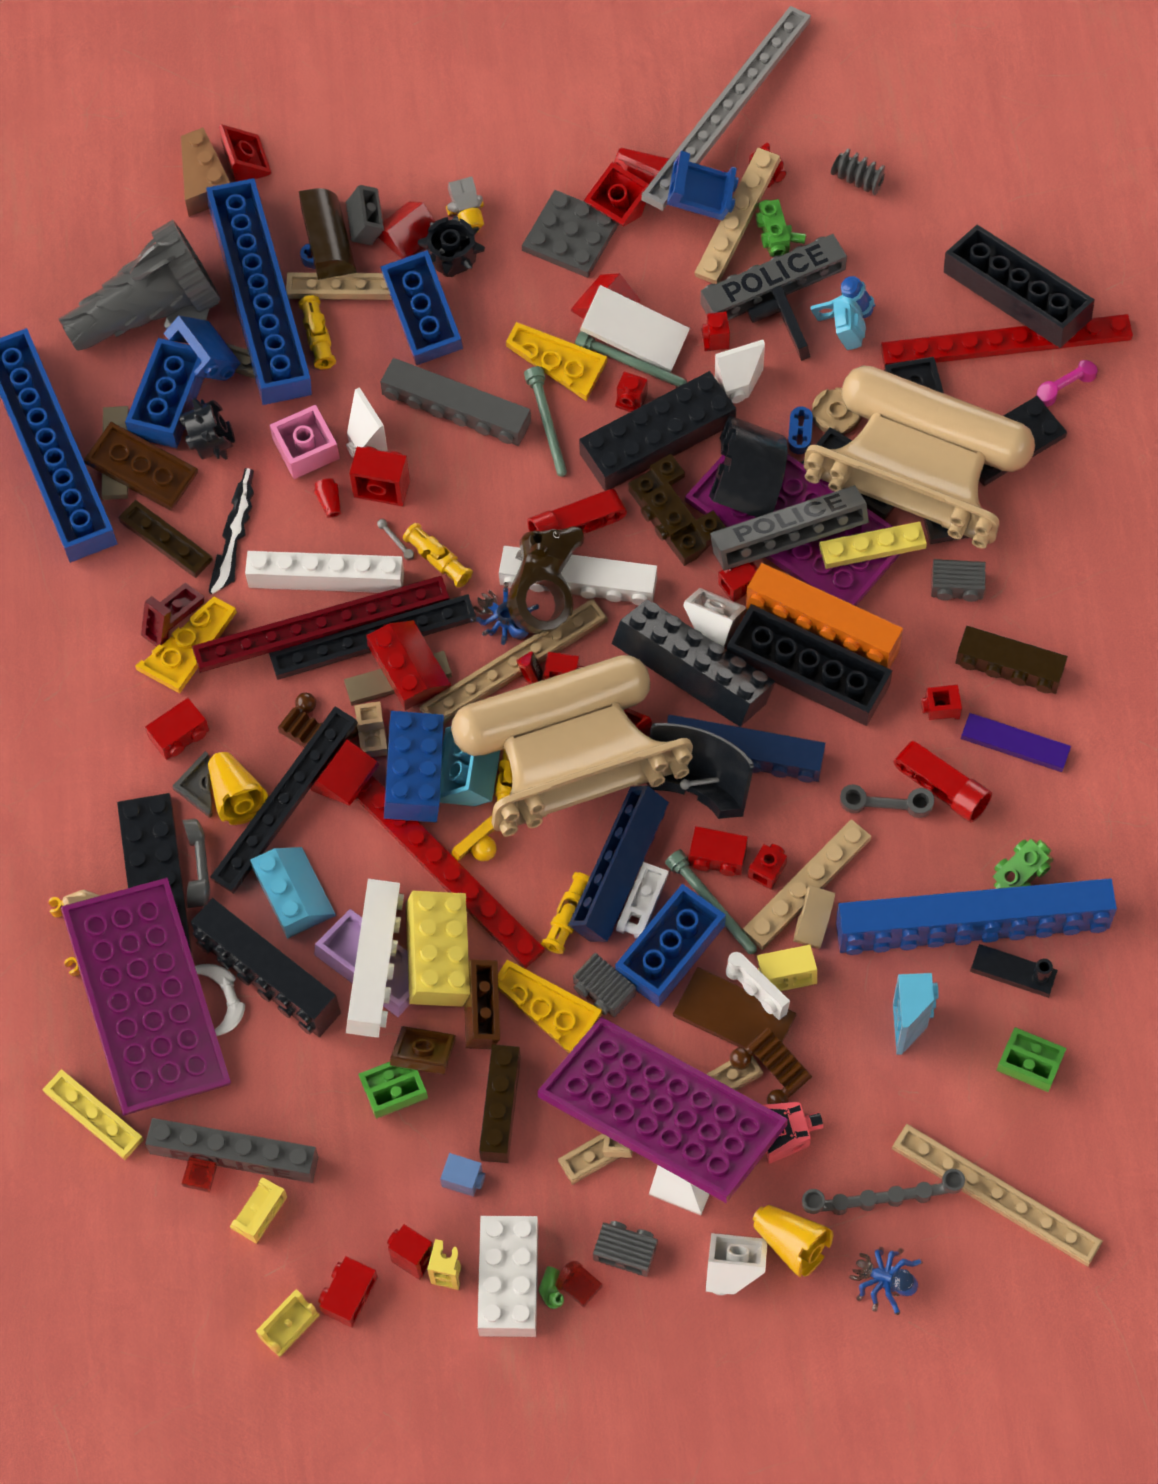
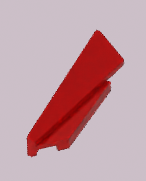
(641, 164)

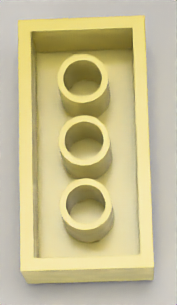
(437, 948)

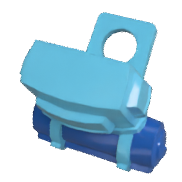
(848, 312)

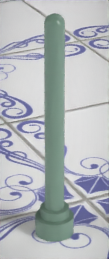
(589, 342)
(535, 378)
(678, 863)

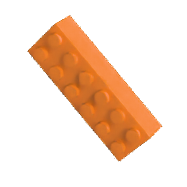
(825, 615)

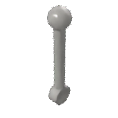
(408, 553)
(685, 784)

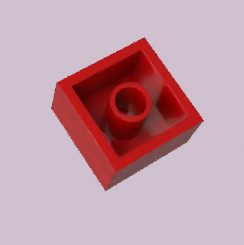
(380, 476)

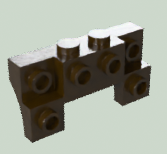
(669, 514)

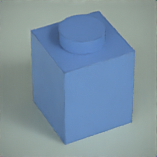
(462, 1175)

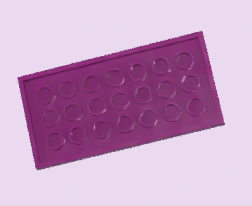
(805, 561)
(145, 996)
(663, 1109)

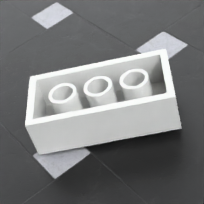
(508, 1276)

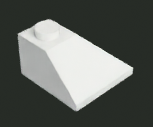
(740, 369)
(364, 426)
(714, 615)
(678, 1191)
(734, 1262)

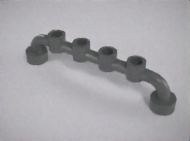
(814, 1200)

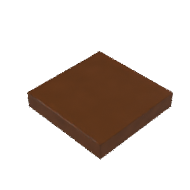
(422, 1050)

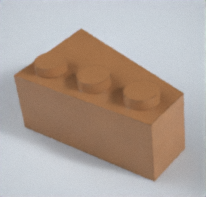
(200, 170)

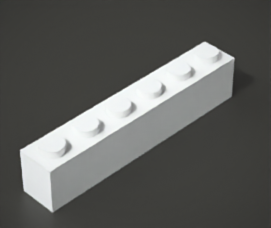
(323, 571)
(593, 577)
(373, 958)

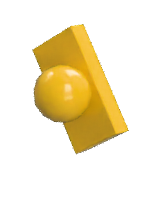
(478, 842)

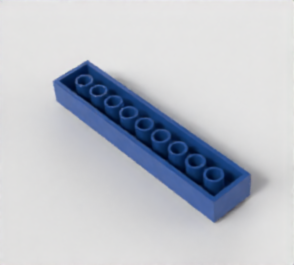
(259, 292)
(51, 450)
(975, 916)

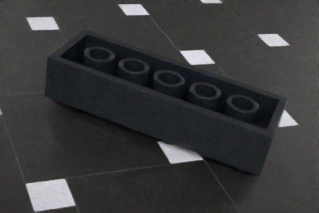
(1018, 286)
(656, 430)
(693, 662)
(811, 664)
(265, 968)

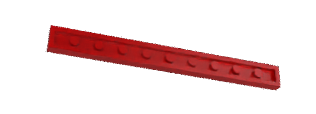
(1002, 342)
(454, 878)

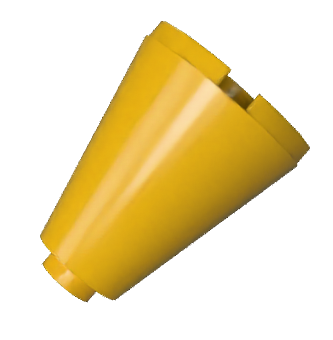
(234, 789)
(793, 1238)

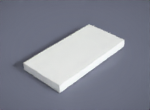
(634, 329)

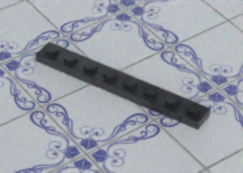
(354, 641)
(284, 799)

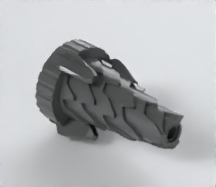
(157, 284)

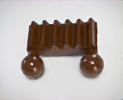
(299, 725)
(777, 1060)

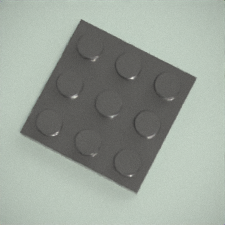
(570, 234)

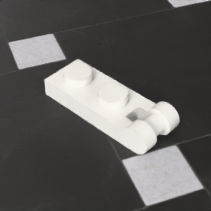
(642, 899)
(757, 984)

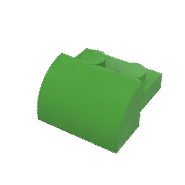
(1031, 1059)
(392, 1088)

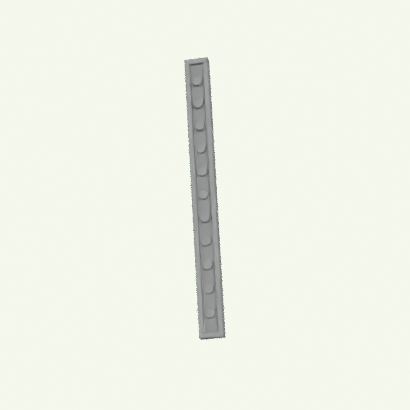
(731, 100)

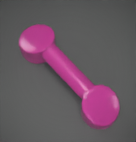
(1048, 390)

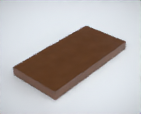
(141, 466)
(727, 1010)

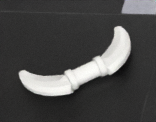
(235, 1008)

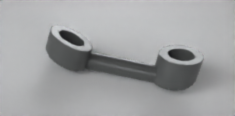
(854, 799)
(198, 890)

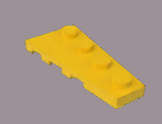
(561, 360)
(174, 660)
(549, 1006)

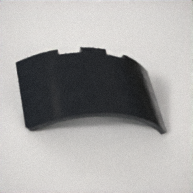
(751, 468)
(711, 758)

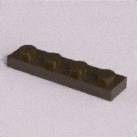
(165, 538)

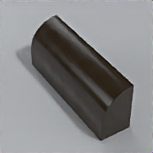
(326, 233)

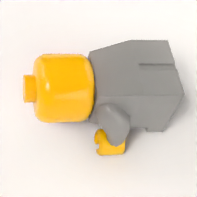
(465, 202)

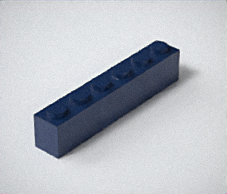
(768, 751)
(618, 864)

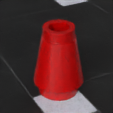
(328, 496)

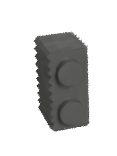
(364, 215)
(958, 579)
(603, 985)
(625, 1248)

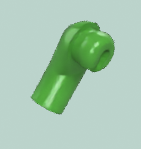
(548, 1290)

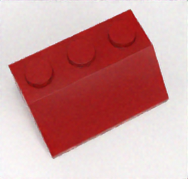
(407, 662)

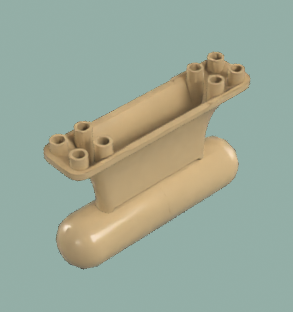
(922, 452)
(569, 740)

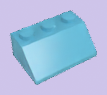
(465, 777)
(292, 889)
(913, 1007)

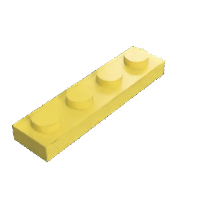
(872, 545)
(93, 1114)

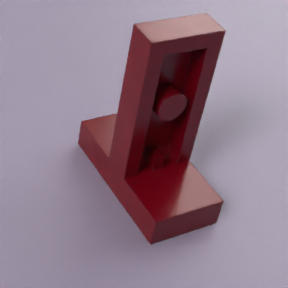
(164, 615)

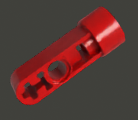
(585, 514)
(945, 782)

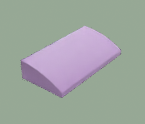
(339, 951)

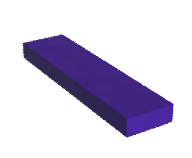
(1015, 742)

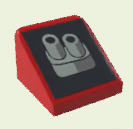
(530, 668)

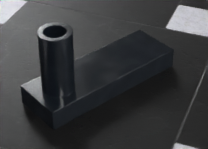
(781, 305)
(1015, 970)

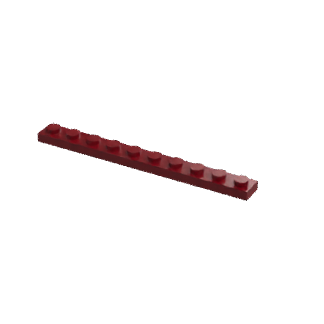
(318, 624)

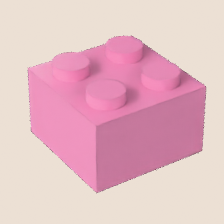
(304, 441)

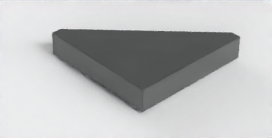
(196, 785)

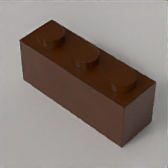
(482, 1005)

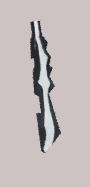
(225, 564)

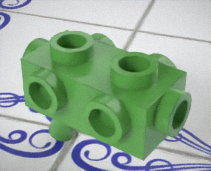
(776, 233)
(1030, 861)

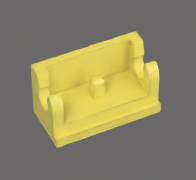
(789, 967)
(259, 1210)
(442, 1269)
(287, 1323)

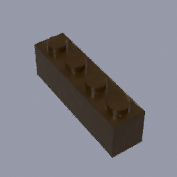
(1011, 660)
(500, 1103)

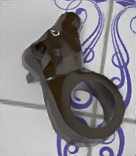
(542, 562)

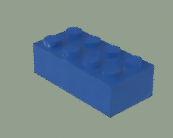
(422, 307)
(165, 394)
(413, 766)
(671, 944)

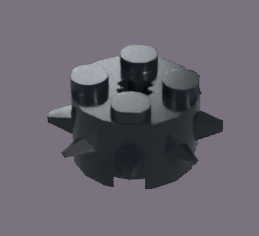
(451, 245)
(207, 429)

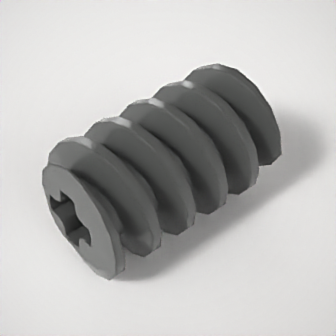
(858, 171)

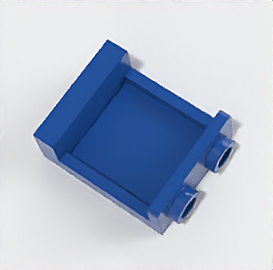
(701, 188)
(215, 356)

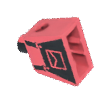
(796, 1134)

